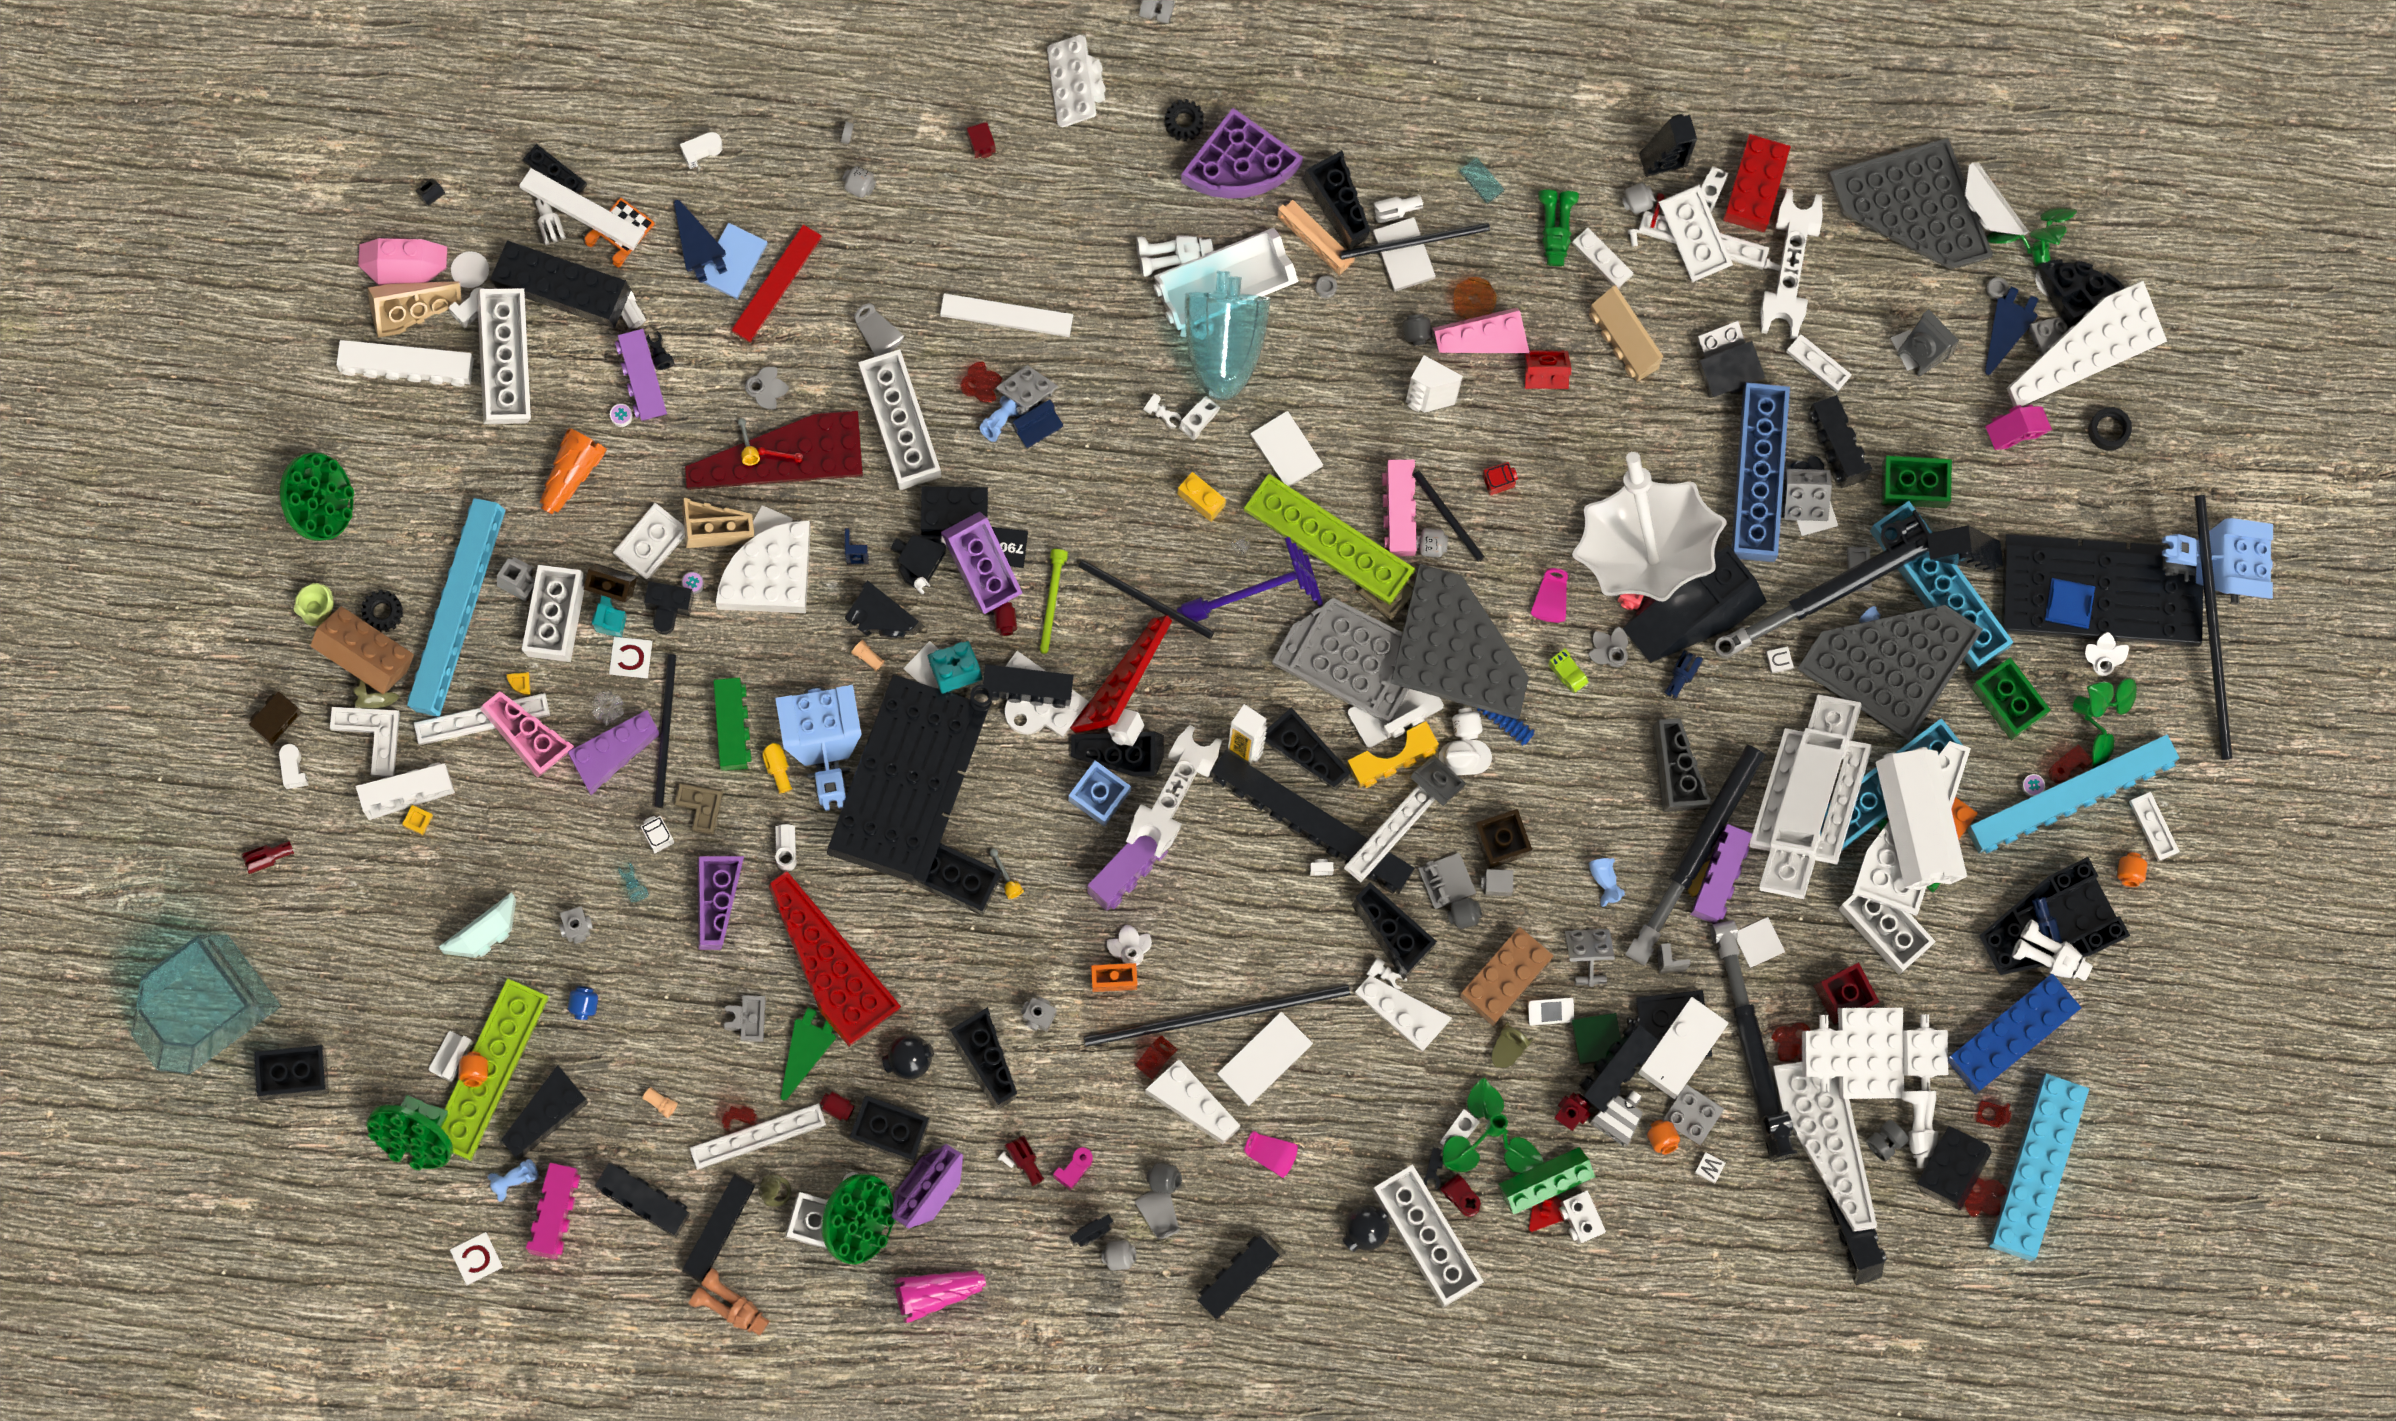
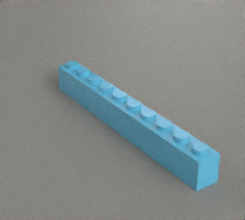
(456, 607)
(2076, 792)

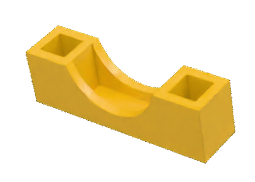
(1368, 768)

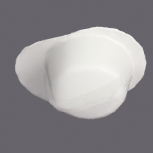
(1466, 757)

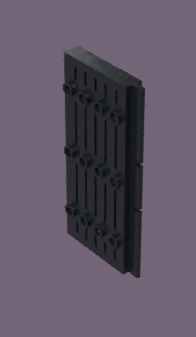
(2130, 594)
(907, 780)

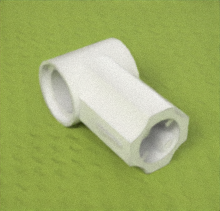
(632, 314)
(785, 846)

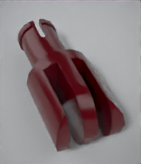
(265, 856)
(1024, 1159)

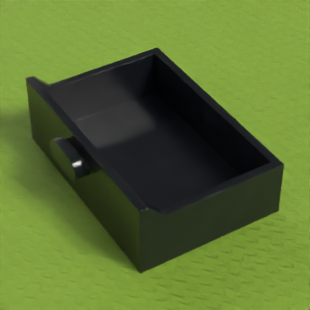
(1731, 369)

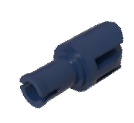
(1683, 673)
(2047, 923)

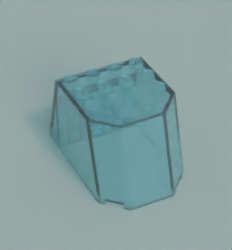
(198, 1004)

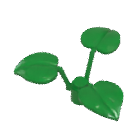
(2047, 235)
(2099, 699)
(1488, 1103)

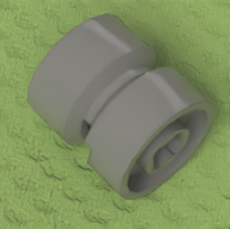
(1149, 8)

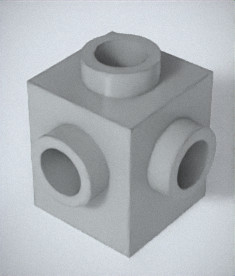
(570, 919)
(1042, 1021)

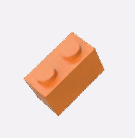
(1114, 977)

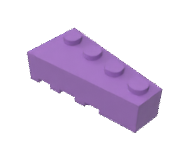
(642, 375)
(613, 749)
(1721, 873)
(716, 893)

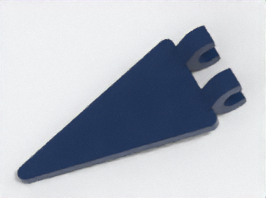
(697, 244)
(2008, 327)

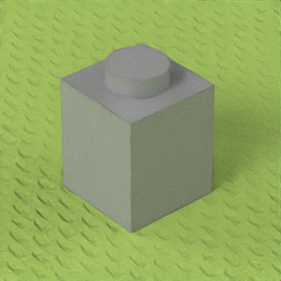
(1497, 882)

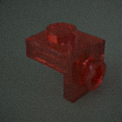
(744, 1115)

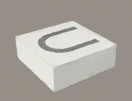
(1779, 660)

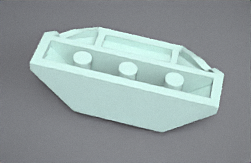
(484, 931)

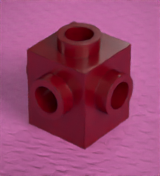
(1573, 1110)

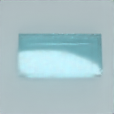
(1482, 180)

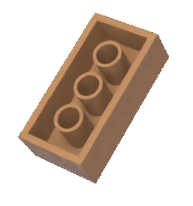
(362, 650)
(1506, 976)

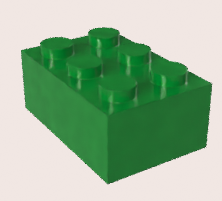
(1917, 480)
(2010, 698)

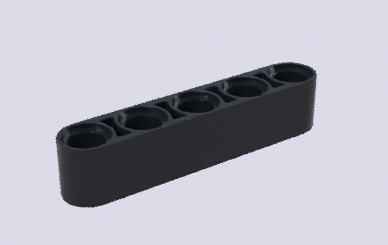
(718, 1227)

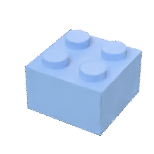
(1099, 793)

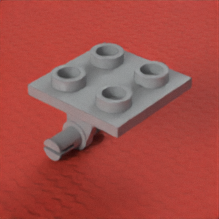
(1590, 947)

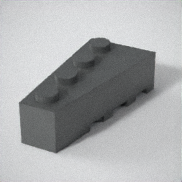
(1677, 769)

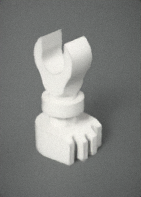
(1152, 406)
(1378, 968)

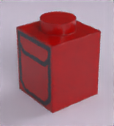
(1499, 478)

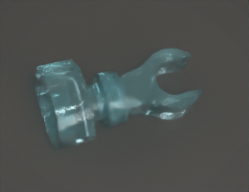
(635, 891)

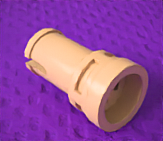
(867, 655)
(663, 1104)

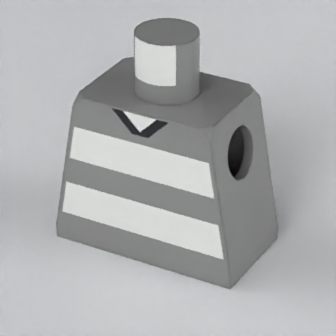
(1620, 1118)

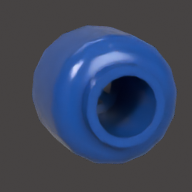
(582, 1002)

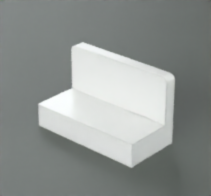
(448, 1056)

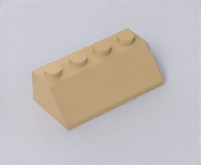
(1625, 334)

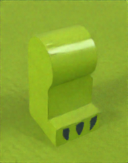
(1568, 671)

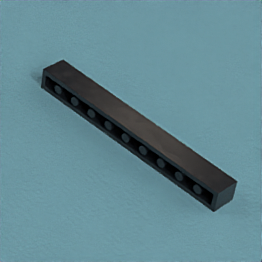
(1305, 818)

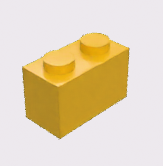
(1201, 496)

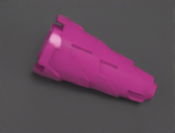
(934, 1291)

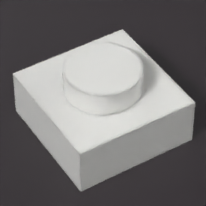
(1321, 867)

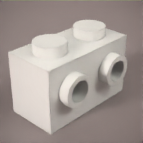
(1582, 1217)

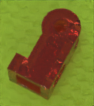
(2061, 769)

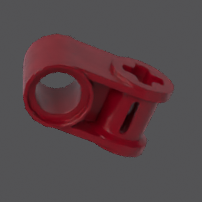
(1458, 1193)

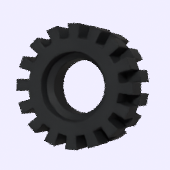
(1184, 132)
(379, 598)

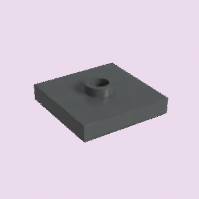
(1438, 780)

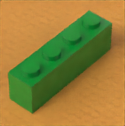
(731, 724)
(1546, 1180)

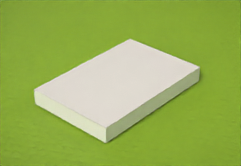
(1404, 265)
(1286, 449)
(650, 541)

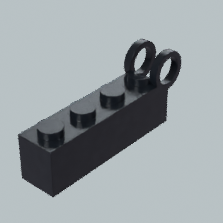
(1023, 685)

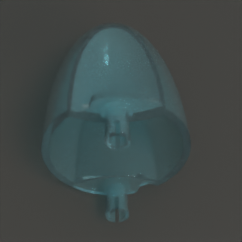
(1225, 335)

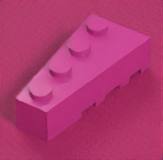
(553, 1211)

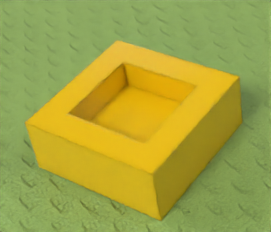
(417, 820)

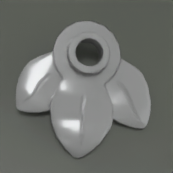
(769, 387)
(1609, 645)

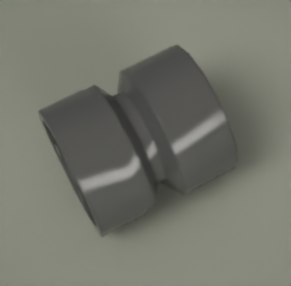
(1893, 1135)

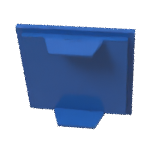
(2070, 603)

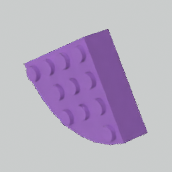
(1240, 161)

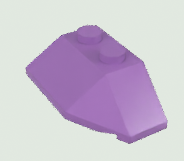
(928, 1187)

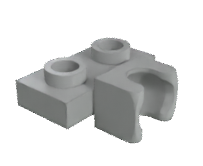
(748, 1018)

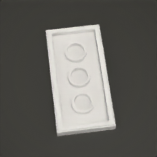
(1695, 233)
(1264, 1059)

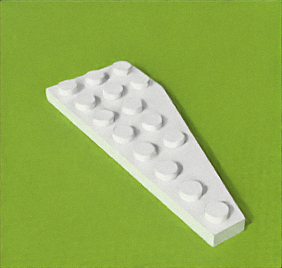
(1829, 1138)

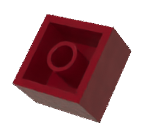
(1846, 990)

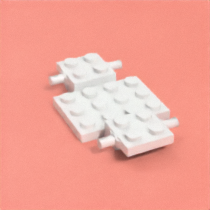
(1873, 1053)

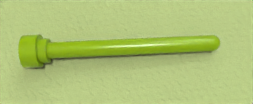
(1057, 558)

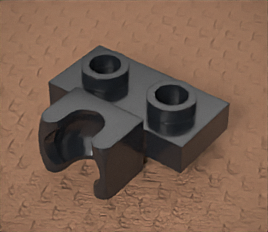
(1092, 1231)

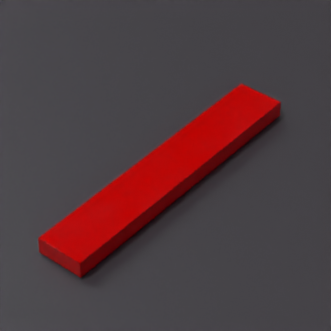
(776, 283)

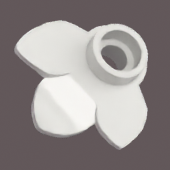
(2106, 651)
(1129, 942)

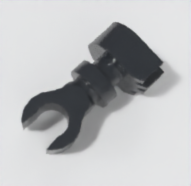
(661, 358)

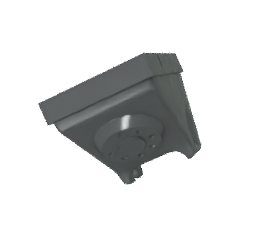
(1929, 343)

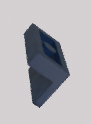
(1037, 424)
(855, 553)

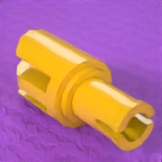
(777, 765)

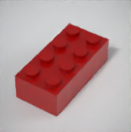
(1757, 183)

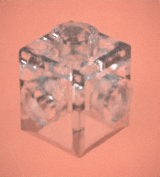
(610, 714)

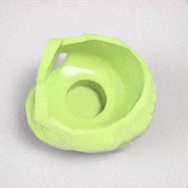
(314, 604)

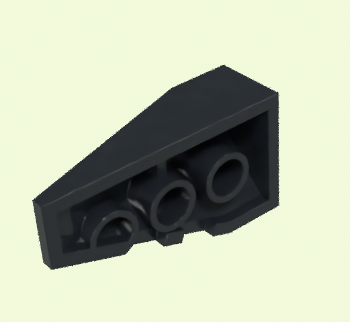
(1138, 760)

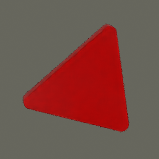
(1545, 1214)

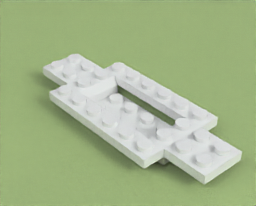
(1801, 792)

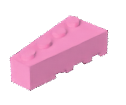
(1484, 334)
(1400, 507)
(528, 737)

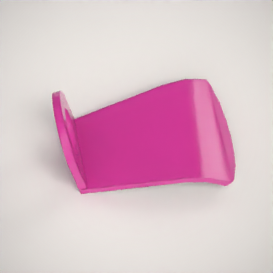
(1551, 597)
(1271, 1153)

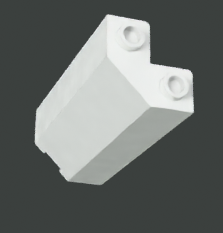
(1256, 259)
(1921, 818)

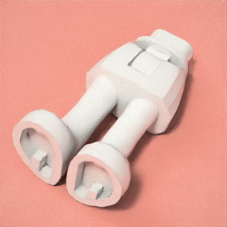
(1185, 248)
(2066, 961)
(1922, 1137)

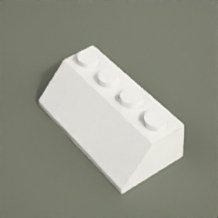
(1432, 386)

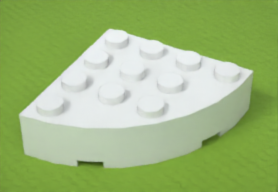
(769, 572)

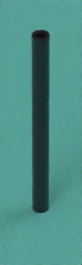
(1462, 534)

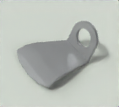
(877, 331)
(1159, 1213)

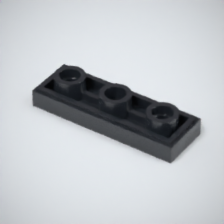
(544, 163)

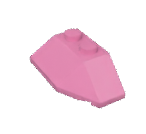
(402, 260)

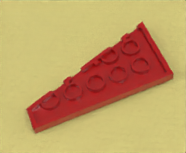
(1116, 691)

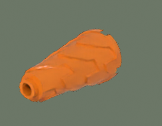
(571, 467)

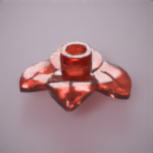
(984, 383)
(1790, 1044)
(1986, 1199)

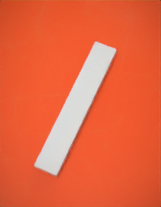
(582, 209)
(1738, 249)
(1006, 315)
(472, 721)
(1389, 833)
(758, 1136)

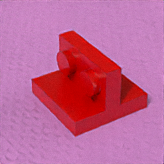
(1547, 369)

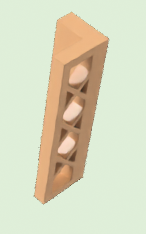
(1314, 236)

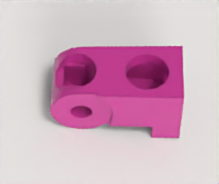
(1076, 1169)

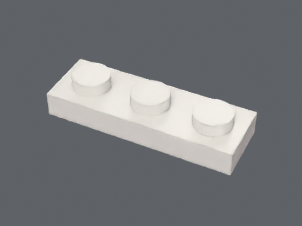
(1602, 258)
(1818, 363)
(2154, 826)

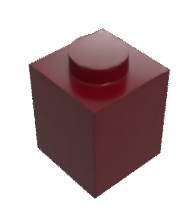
(981, 140)

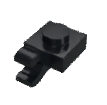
(1435, 1163)

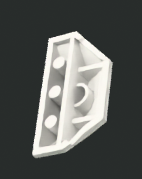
(1990, 204)

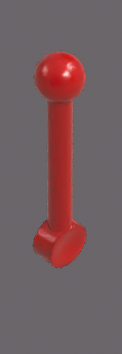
(1660, 197)
(798, 457)

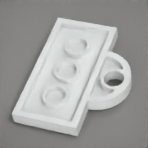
(1056, 719)

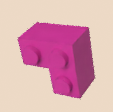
(2018, 425)

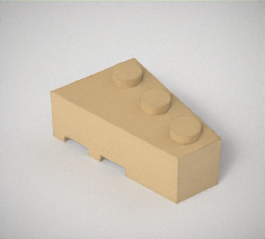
(715, 526)

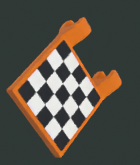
(630, 214)

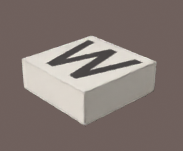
(1710, 1168)

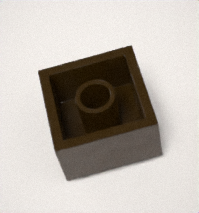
(1503, 838)

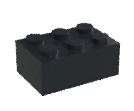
(950, 505)
(291, 1072)
(889, 1129)
(1954, 1168)

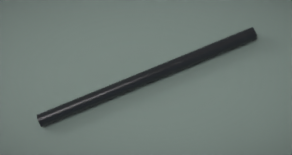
(1408, 242)
(1146, 599)
(665, 731)

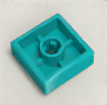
(955, 667)

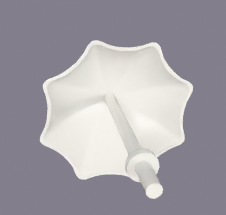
(1649, 536)

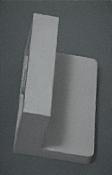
(1665, 961)

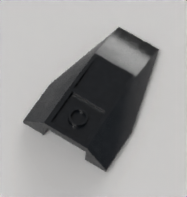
(1697, 608)
(2080, 912)

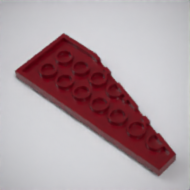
(825, 440)

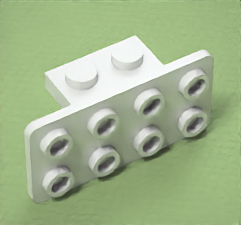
(1075, 80)
(1411, 712)

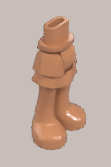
(743, 1312)

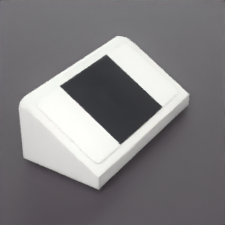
(1550, 1011)

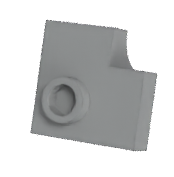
(516, 578)

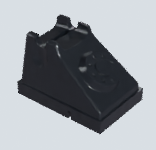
(881, 615)

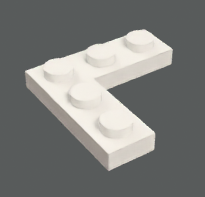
(385, 729)

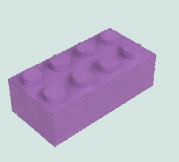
(981, 562)
(1123, 872)

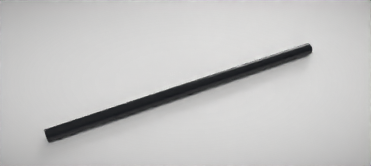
(2213, 627)
(1216, 1015)

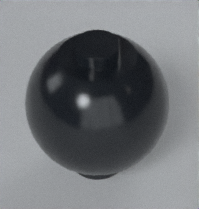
(908, 1057)
(1366, 1228)

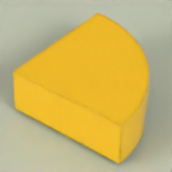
(520, 683)

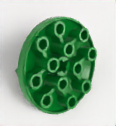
(316, 496)
(414, 1130)
(857, 1217)

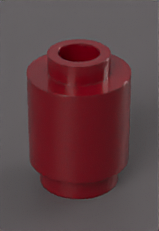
(1005, 619)
(837, 1106)

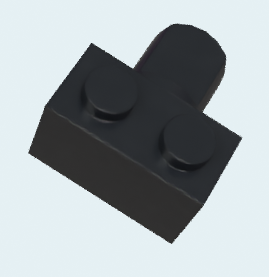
(667, 603)

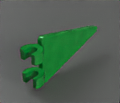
(806, 1049)

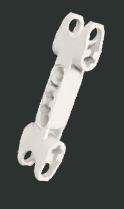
(1785, 302)
(1158, 821)

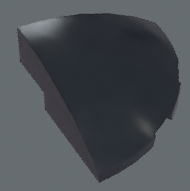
(2076, 287)

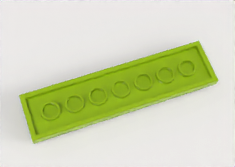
(1329, 539)
(502, 1045)

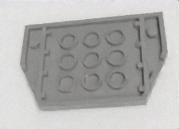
(1346, 657)

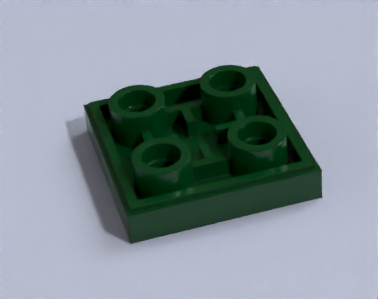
(1595, 1036)

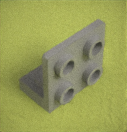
(1807, 494)

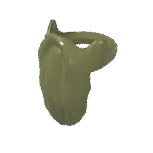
(373, 700)
(1509, 1046)
(769, 1188)

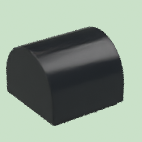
(430, 192)

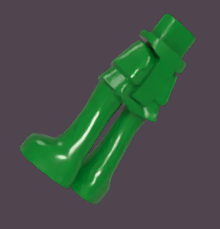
(1556, 239)

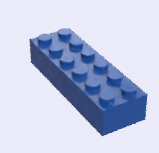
(2013, 1033)

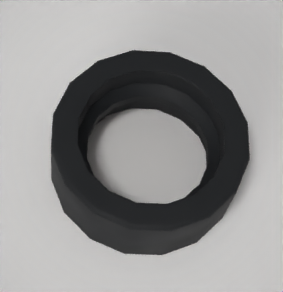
(2115, 413)

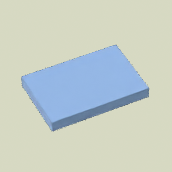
(741, 257)

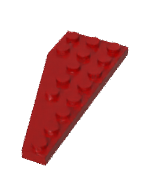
(839, 979)

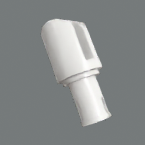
(1396, 207)
(548, 220)

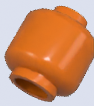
(2132, 869)
(473, 1069)
(1663, 1137)

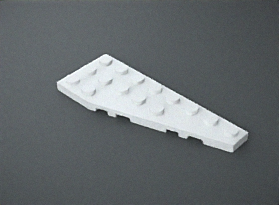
(2106, 335)
(1880, 871)

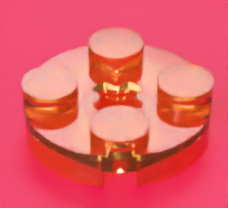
(1467, 289)

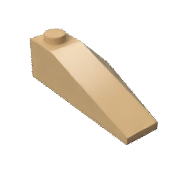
(405, 304)

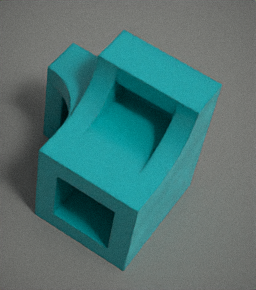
(608, 619)

